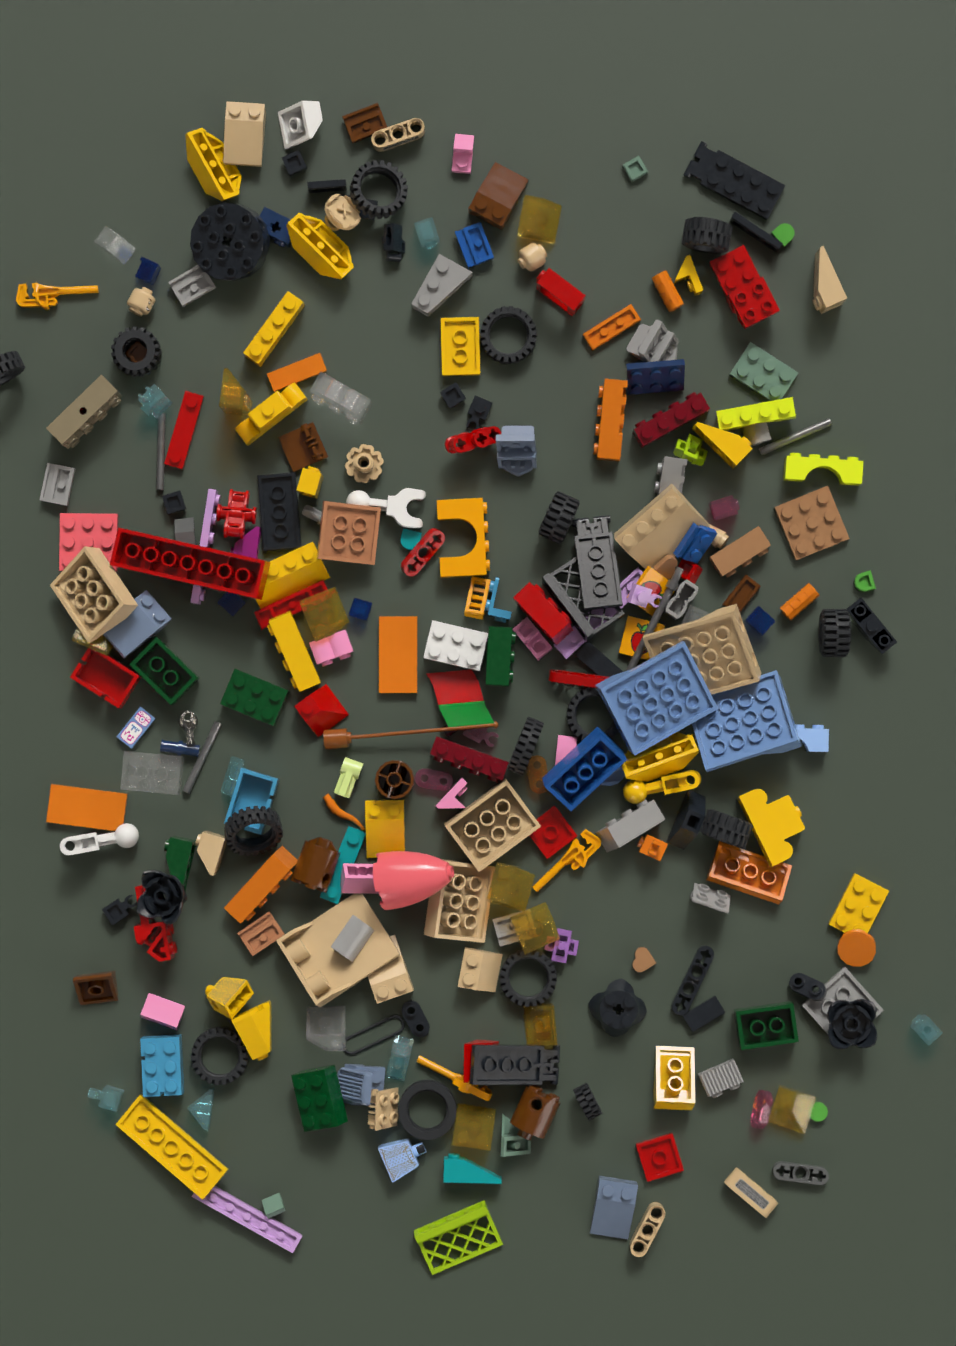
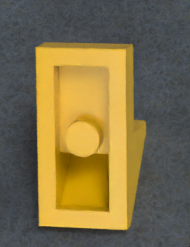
(689, 272)

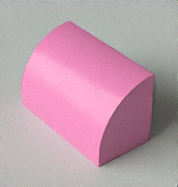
(357, 878)
(162, 1011)

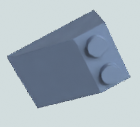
(139, 626)
(614, 1207)

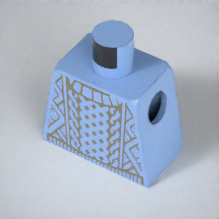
(400, 1157)

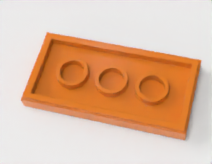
(397, 654)
(86, 807)

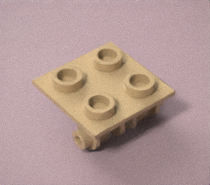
(385, 1110)

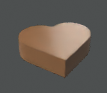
(666, 566)
(643, 960)

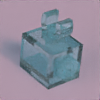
(154, 401)
(109, 1097)

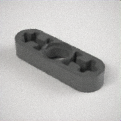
(815, 1169)

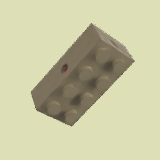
(84, 412)

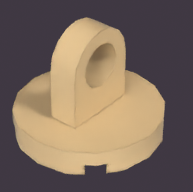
(341, 213)

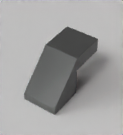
(185, 530)

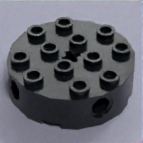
(211, 238)

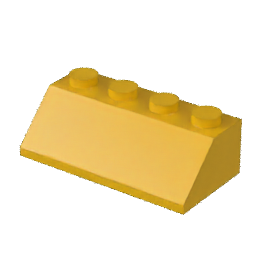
(293, 573)

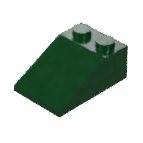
(180, 857)

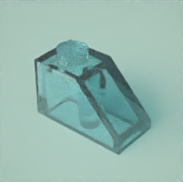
(399, 1058)

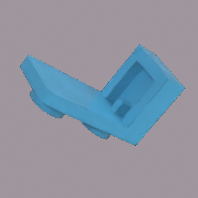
(500, 615)

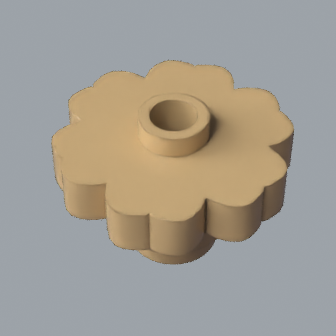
(357, 456)

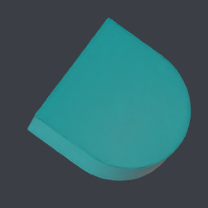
(410, 538)

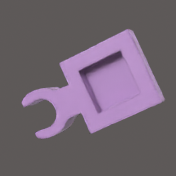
(642, 596)

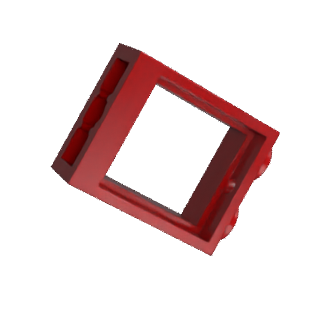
(560, 291)

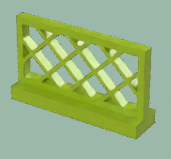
(448, 1224)

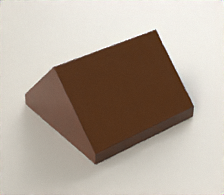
(96, 987)

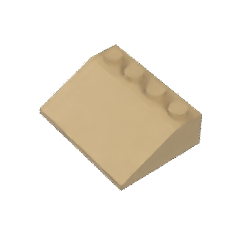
(658, 527)
(93, 593)
(492, 825)
(462, 906)

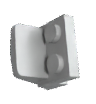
(653, 343)

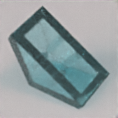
(202, 1109)

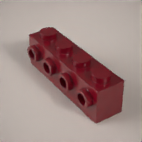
(674, 418)
(469, 758)

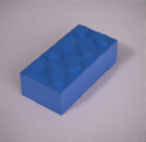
(584, 768)

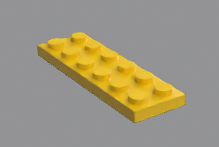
(171, 1146)

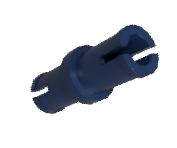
(179, 748)

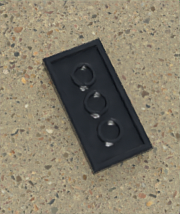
(279, 511)

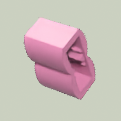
(332, 647)

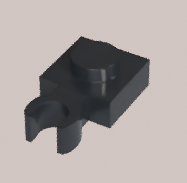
(479, 410)
(117, 910)

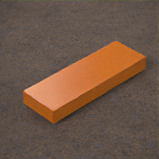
(611, 327)
(296, 372)

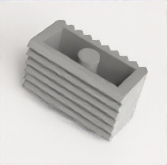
(721, 1078)

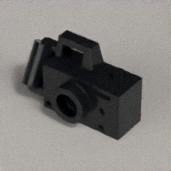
(393, 242)

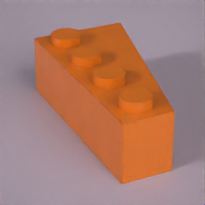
(611, 420)
(261, 884)

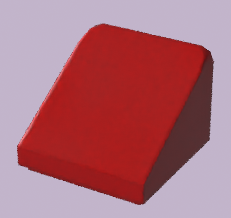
(691, 571)

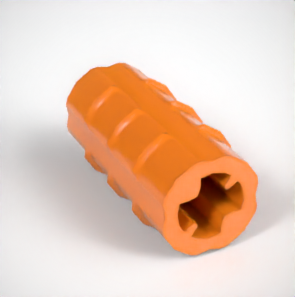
(667, 291)
(799, 601)

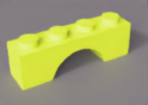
(756, 413)
(847, 471)

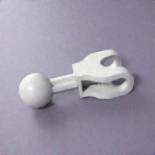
(394, 506)
(125, 836)

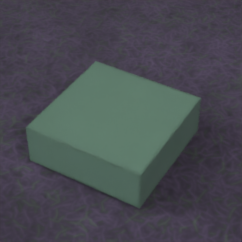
(635, 169)
(273, 1205)

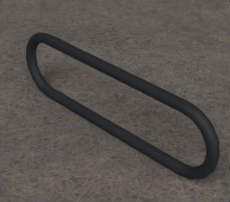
(380, 1040)

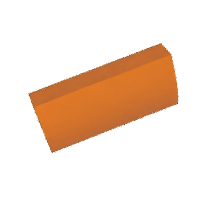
(748, 873)

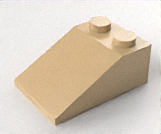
(244, 134)
(827, 287)
(391, 979)

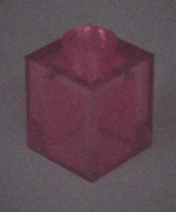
(724, 508)

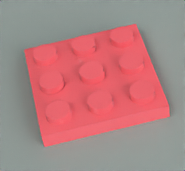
(86, 530)

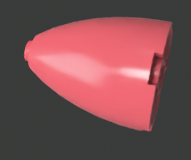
(408, 877)

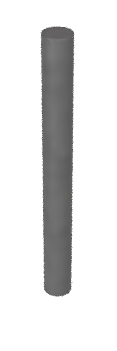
(795, 436)
(160, 452)
(202, 756)

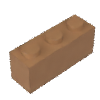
(740, 552)

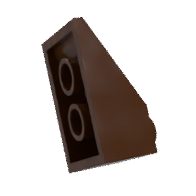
(497, 196)

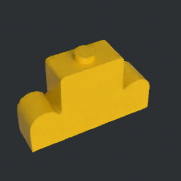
(270, 413)
(772, 823)

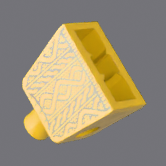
(229, 995)

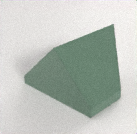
(511, 1142)

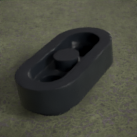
(807, 986)
(416, 1018)

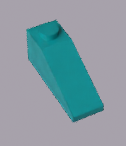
(463, 1170)

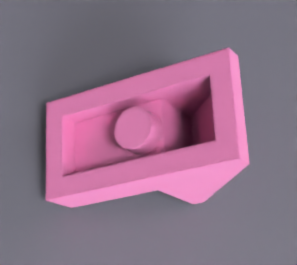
(462, 153)
(449, 799)

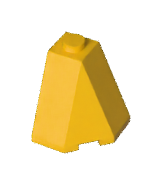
(256, 1030)

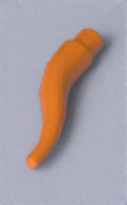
(334, 808)

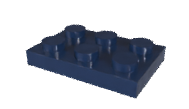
(655, 376)

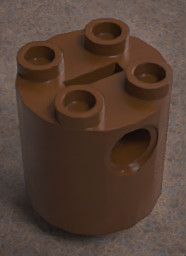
(394, 779)
(316, 864)
(532, 1119)

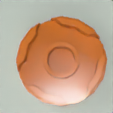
(856, 948)

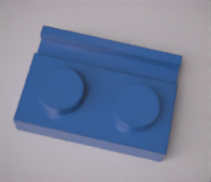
(474, 245)
(695, 543)

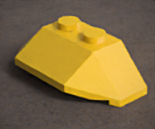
(206, 159)
(319, 246)
(661, 759)

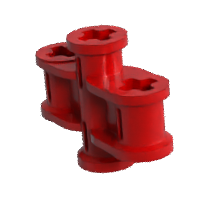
(468, 441)
(236, 514)

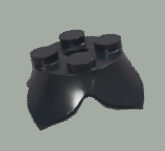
(152, 901)
(621, 993)
(862, 1034)

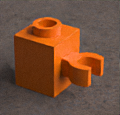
(652, 847)

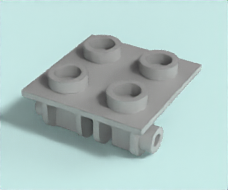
(709, 897)

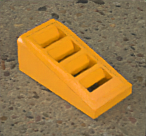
(475, 613)

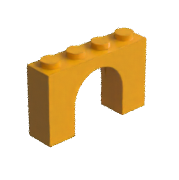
(471, 511)

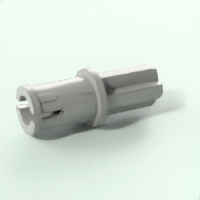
(312, 513)

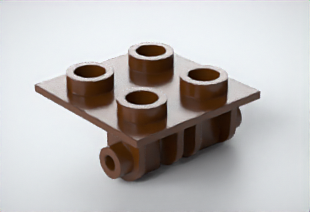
(303, 446)

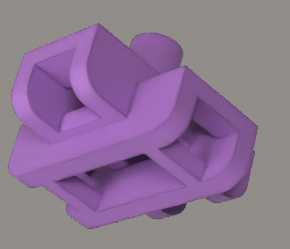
(562, 946)

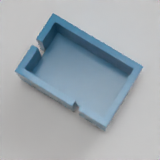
(252, 790)
(162, 1065)

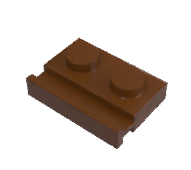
(364, 122)

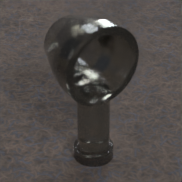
(189, 726)

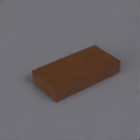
(742, 593)

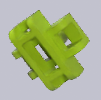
(691, 451)

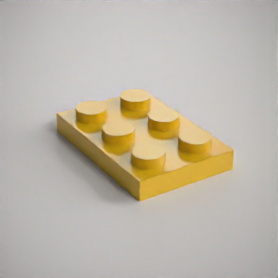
(460, 346)
(858, 905)

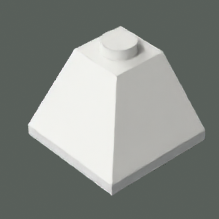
(299, 122)

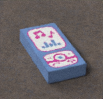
(136, 727)

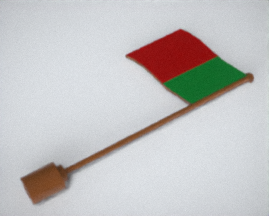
(458, 700)

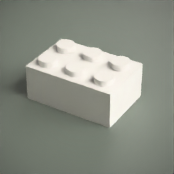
(455, 645)

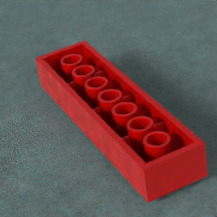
(190, 563)

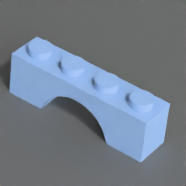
(814, 739)

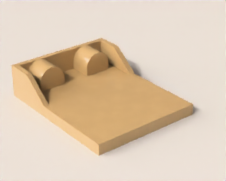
(717, 646)
(321, 967)

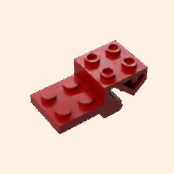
(743, 287)
(163, 947)

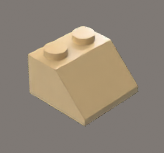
(211, 850)
(479, 970)

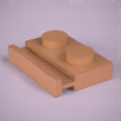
(261, 933)

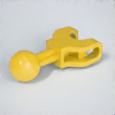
(637, 791)

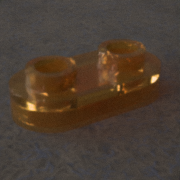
(537, 774)

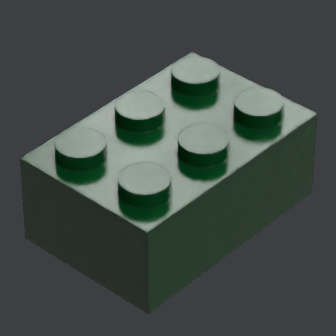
(500, 656)
(164, 671)
(254, 697)
(766, 1025)
(319, 1098)

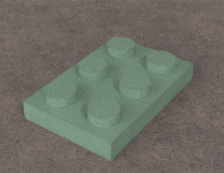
(763, 373)

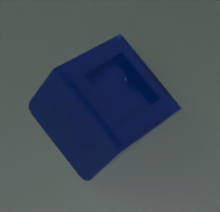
(360, 609)

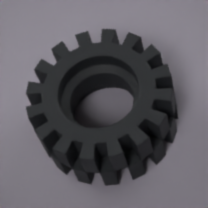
(587, 1101)

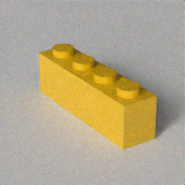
(274, 328)
(294, 651)

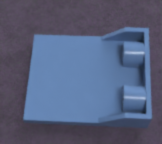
(657, 698)
(747, 724)

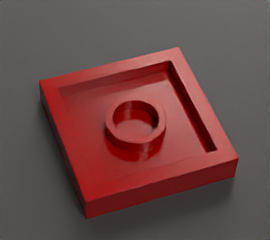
(553, 833)
(659, 1157)

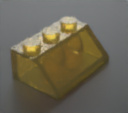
(233, 396)

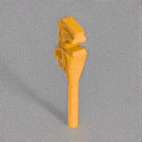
(45, 295)
(574, 855)
(483, 1093)

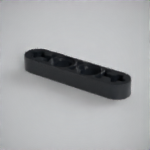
(695, 981)

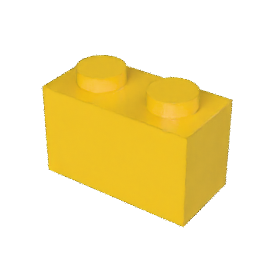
(310, 482)

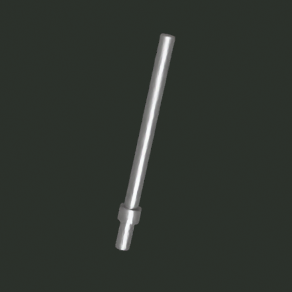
(671, 586)

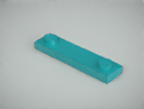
(349, 850)

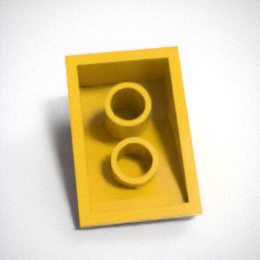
(726, 444)
(384, 826)
(674, 1078)

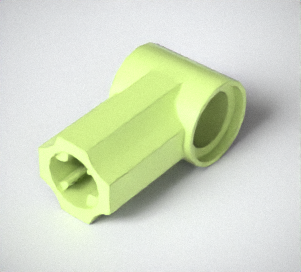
(348, 774)

